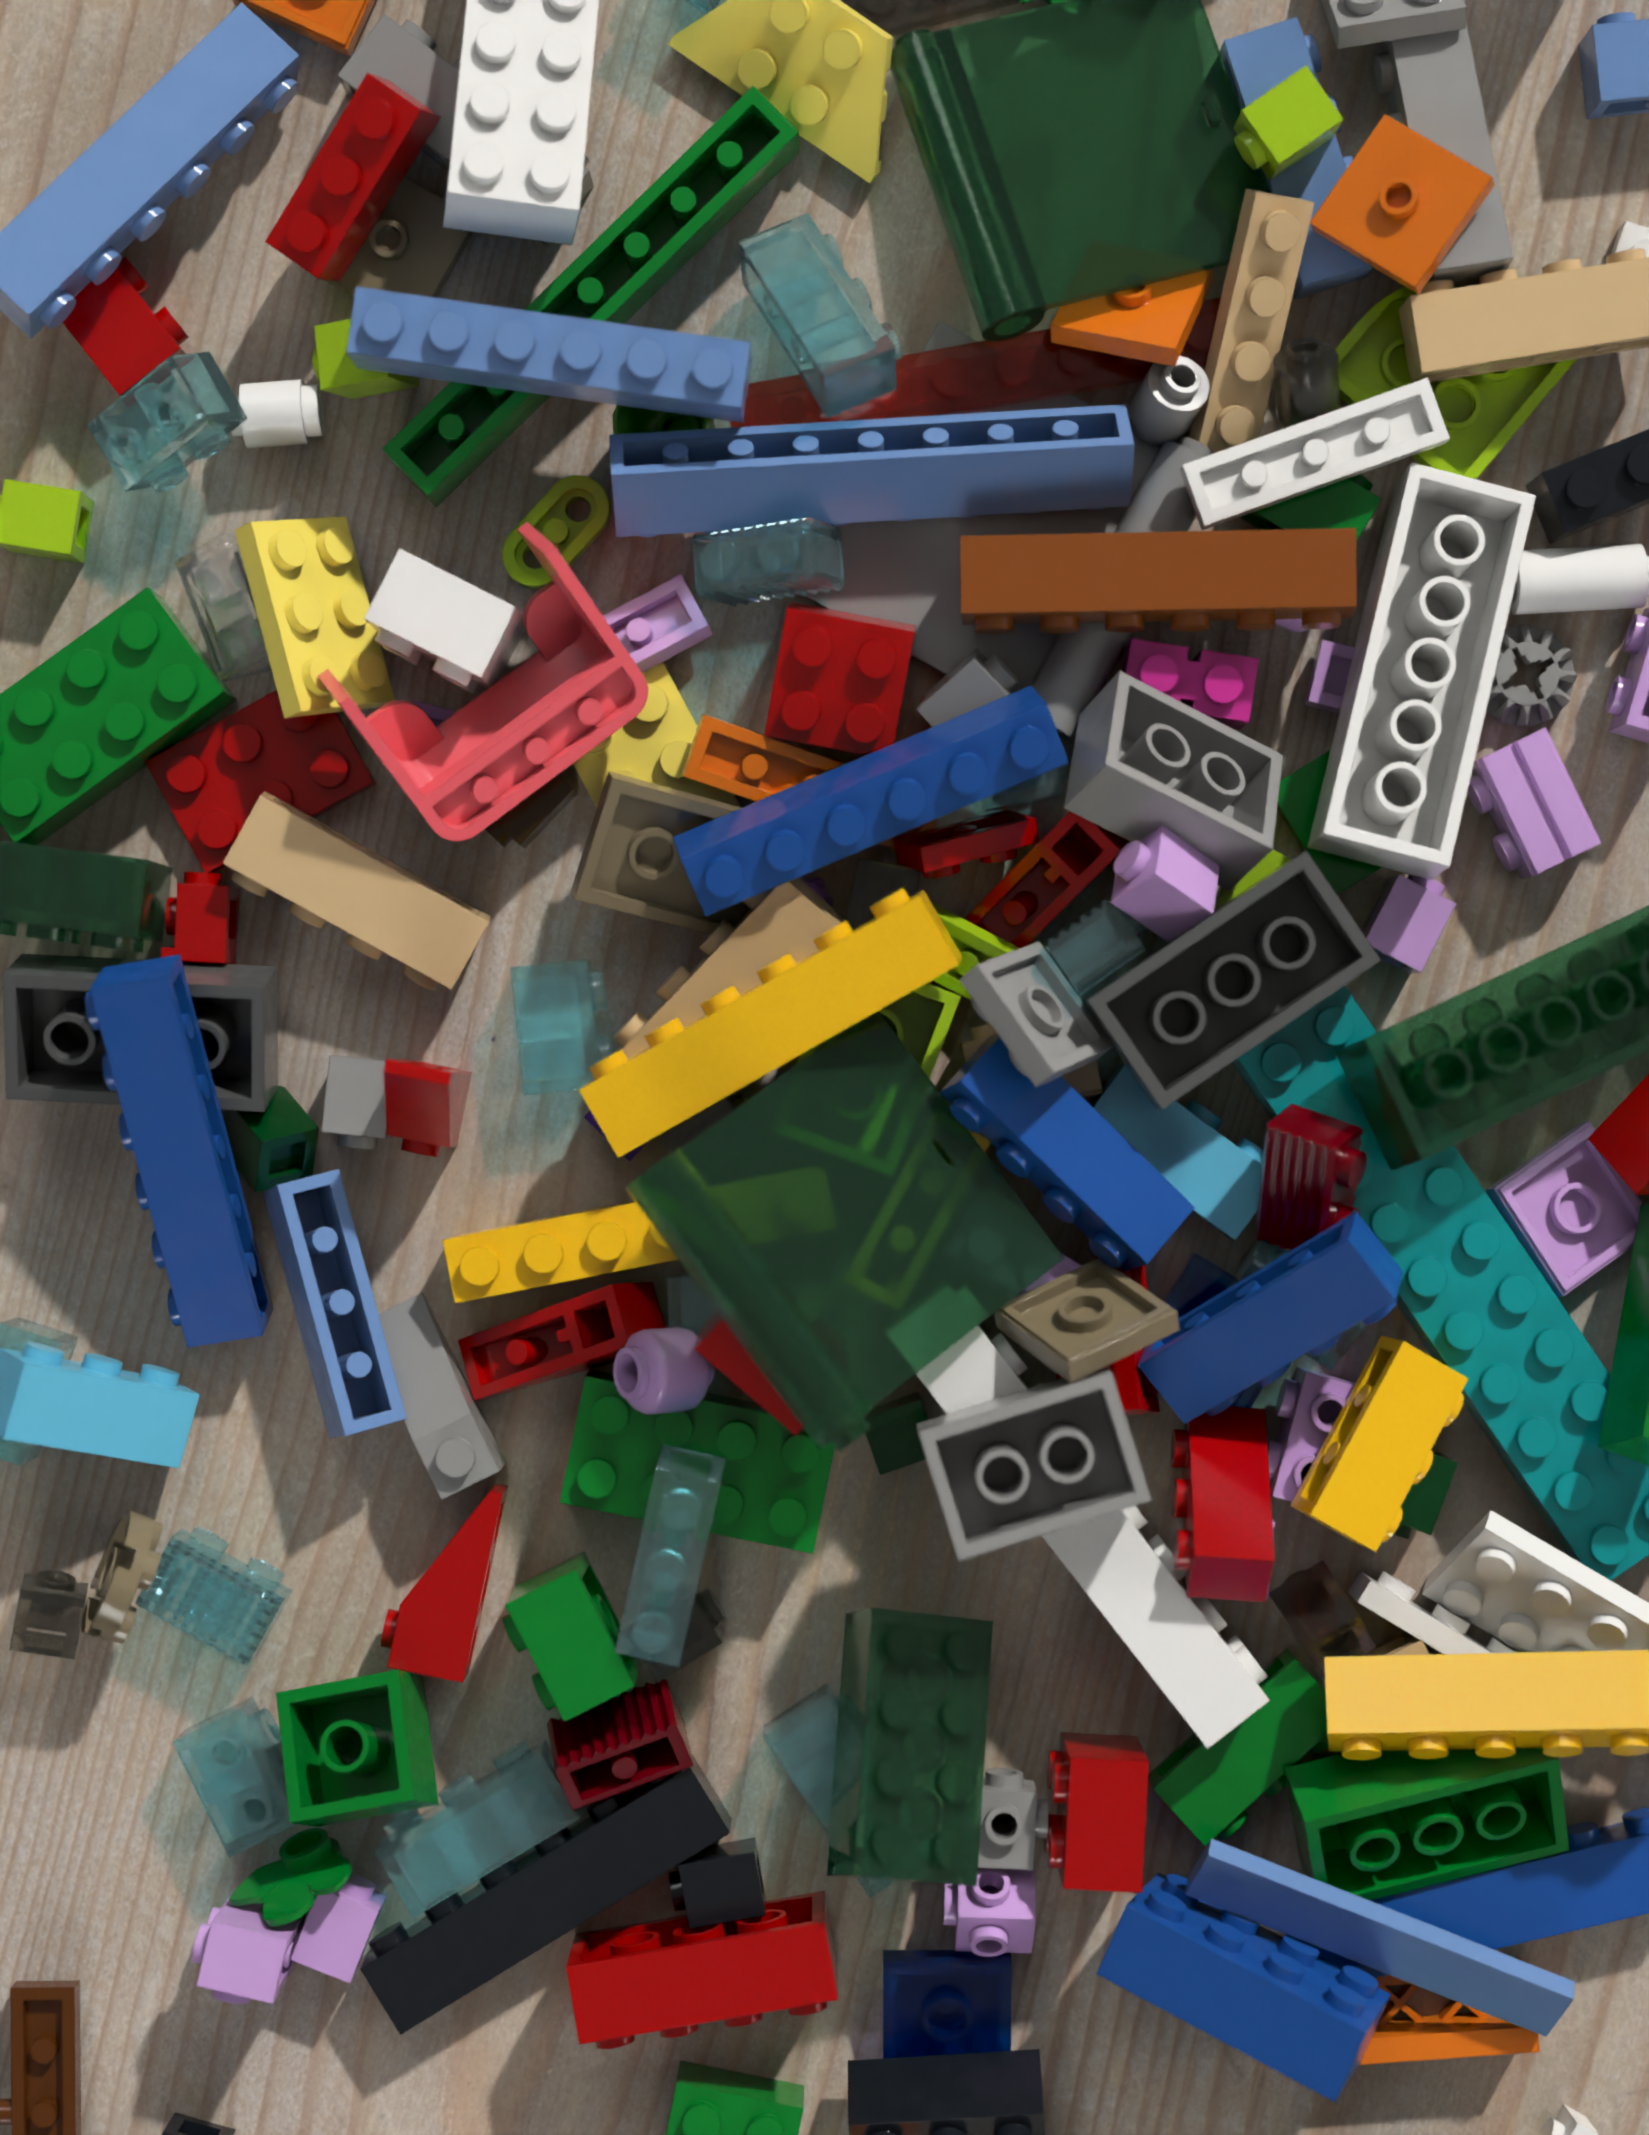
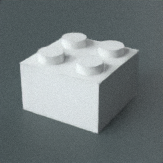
(446, 621)

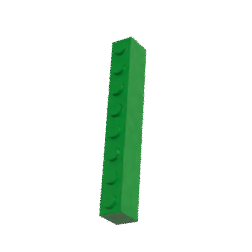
(608, 283)

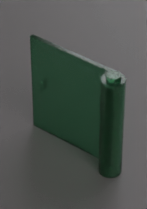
(1076, 151)
(845, 1227)

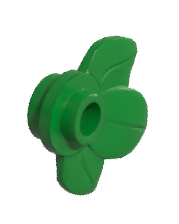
(288, 1887)

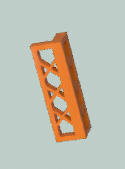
(1440, 2035)

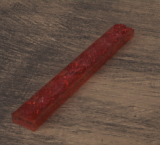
(974, 378)

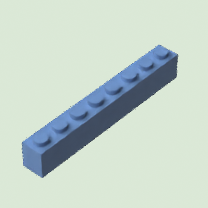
(872, 470)

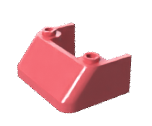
(521, 726)

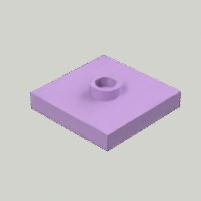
(1568, 1210)

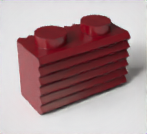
(1307, 1175)
(619, 1745)

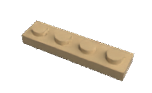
(1252, 317)

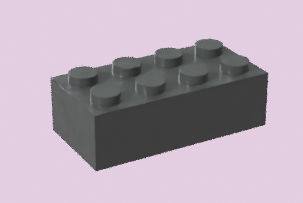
(1231, 980)
(60, 1056)

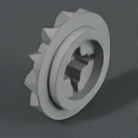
(1554, 684)

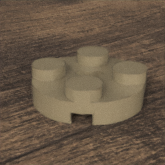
(125, 1565)

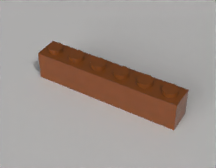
(1158, 578)

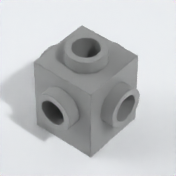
(1012, 1840)

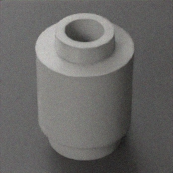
(1168, 401)

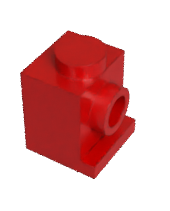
(203, 920)

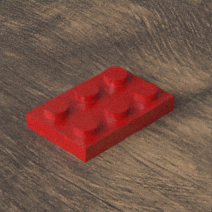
(225, 768)

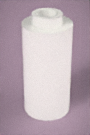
(1581, 579)

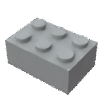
(1161, 763)
(1033, 1463)

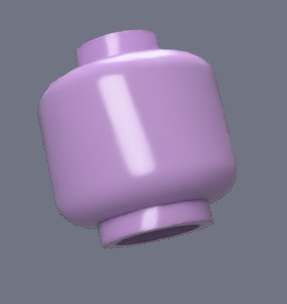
(662, 1371)

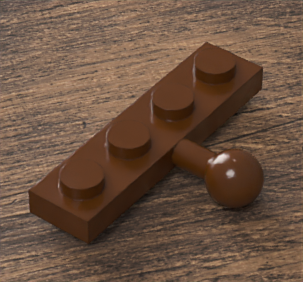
(44, 2059)

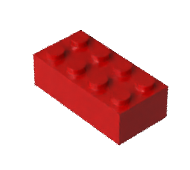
(679, 1977)

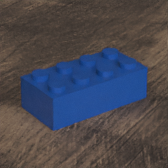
(1245, 1985)

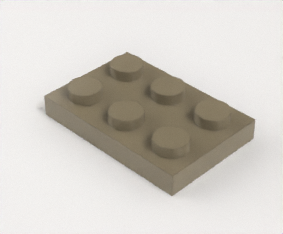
(634, 859)

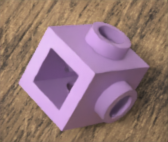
(995, 1914)

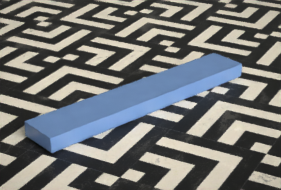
(1379, 1937)

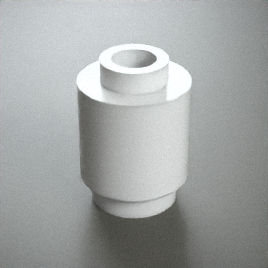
(280, 413)

